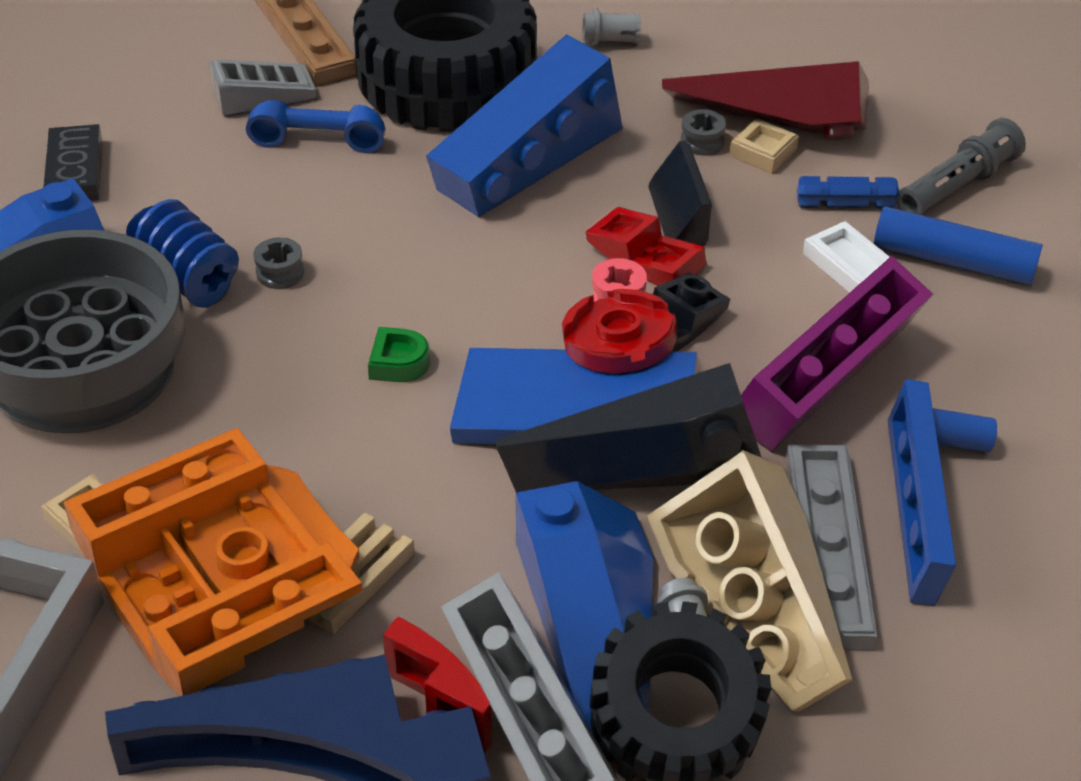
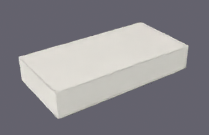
(844, 254)

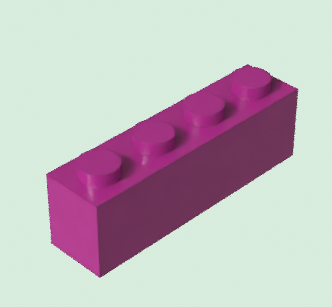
(832, 352)

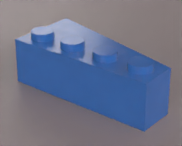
(529, 128)

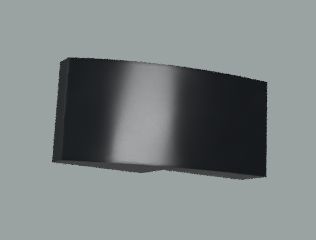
(693, 304)

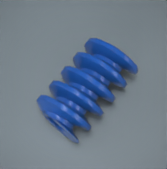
(195, 252)

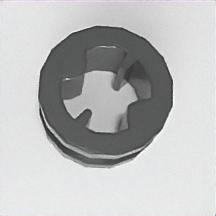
(703, 131)
(278, 263)

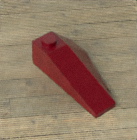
(809, 98)

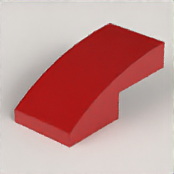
(639, 239)
(435, 672)

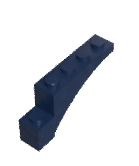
(311, 723)

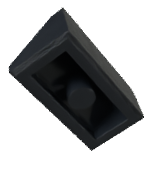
(681, 197)

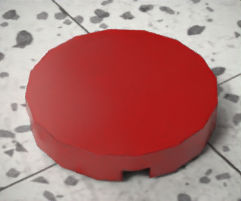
(619, 331)

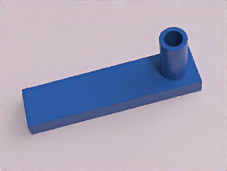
(920, 489)

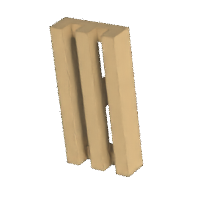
(370, 542)

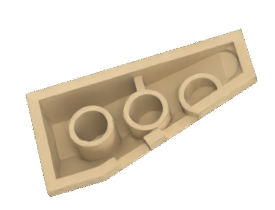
(758, 563)

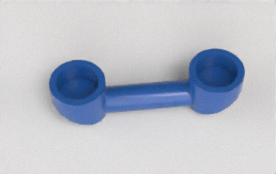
(361, 125)

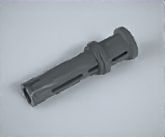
(923, 192)

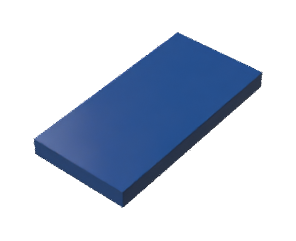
(525, 388)

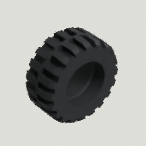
(440, 57)

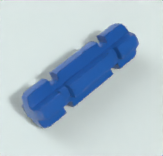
(847, 191)

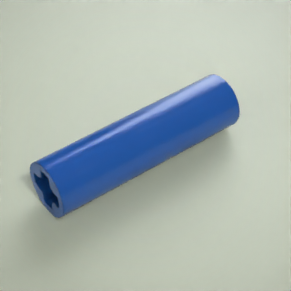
(957, 245)

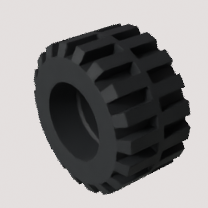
(690, 646)

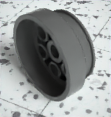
(85, 329)

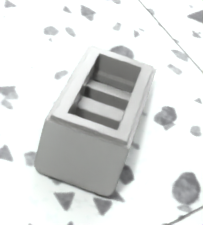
(245, 84)

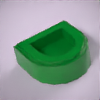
(398, 355)

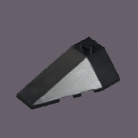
(637, 441)

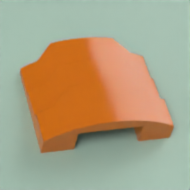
(212, 557)

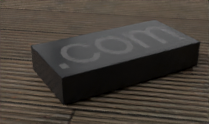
(76, 155)

